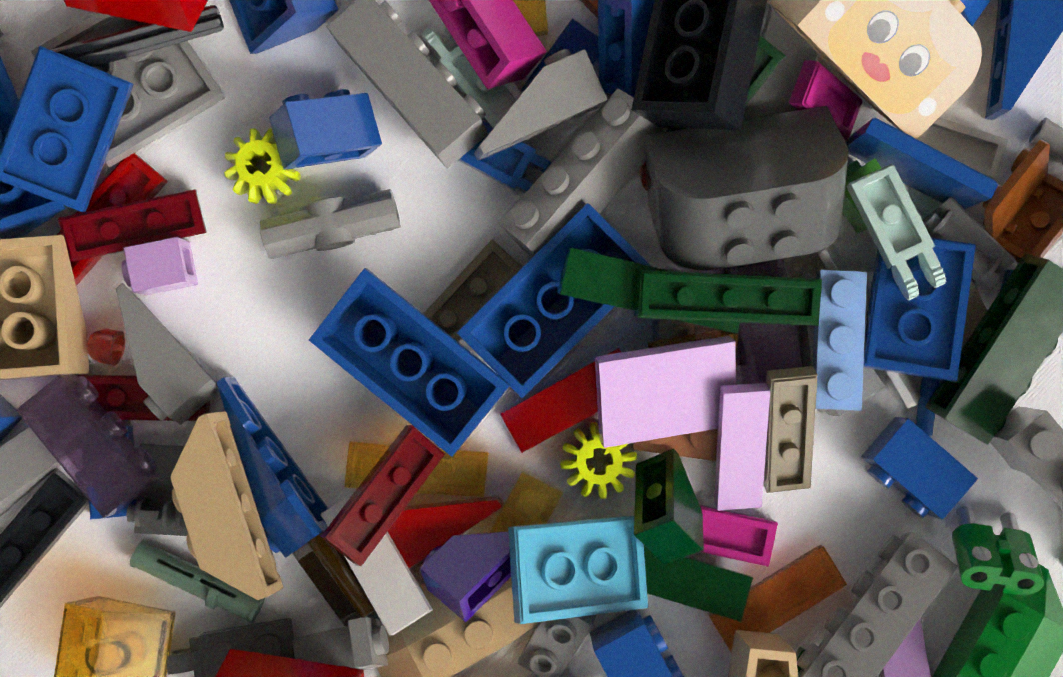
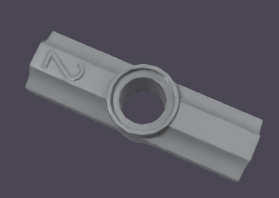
(329, 224)

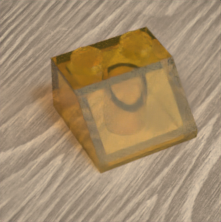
(113, 639)

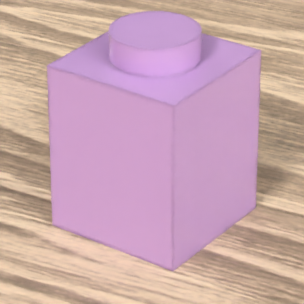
(159, 266)

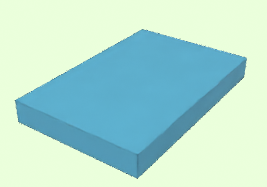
(576, 569)

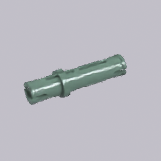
(194, 581)

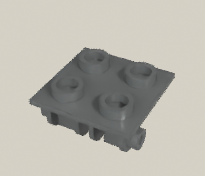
(155, 507)

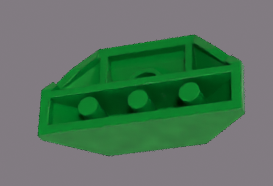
(1007, 635)

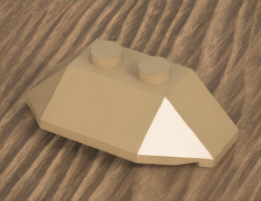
(221, 510)
(445, 644)

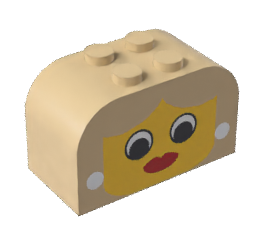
(896, 54)

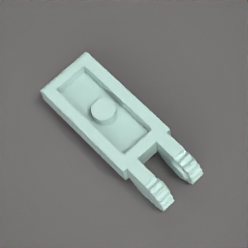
(493, 101)
(896, 228)

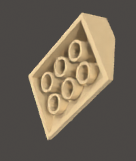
(39, 310)

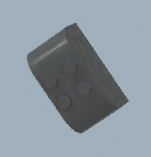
(749, 190)

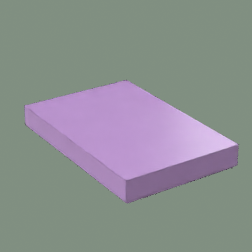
(662, 390)

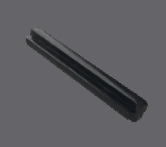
(139, 40)

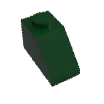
(666, 508)

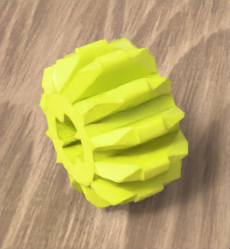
(249, 176)
(610, 469)

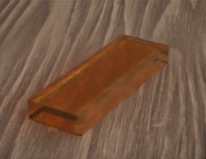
(784, 595)

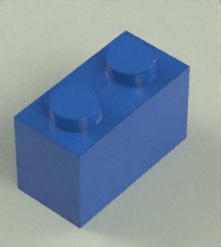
(324, 129)
(918, 468)

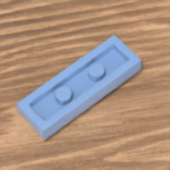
(840, 340)

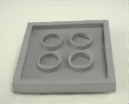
(166, 91)

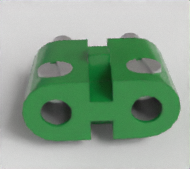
(994, 558)

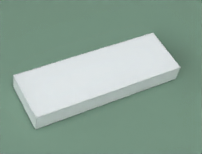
(387, 582)

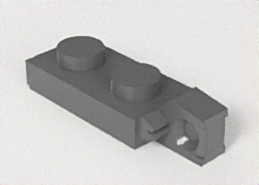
(212, 647)

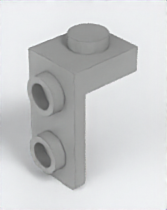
(555, 645)
(357, 646)

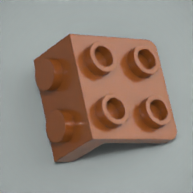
(1028, 207)

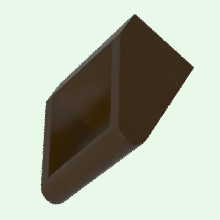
(334, 579)

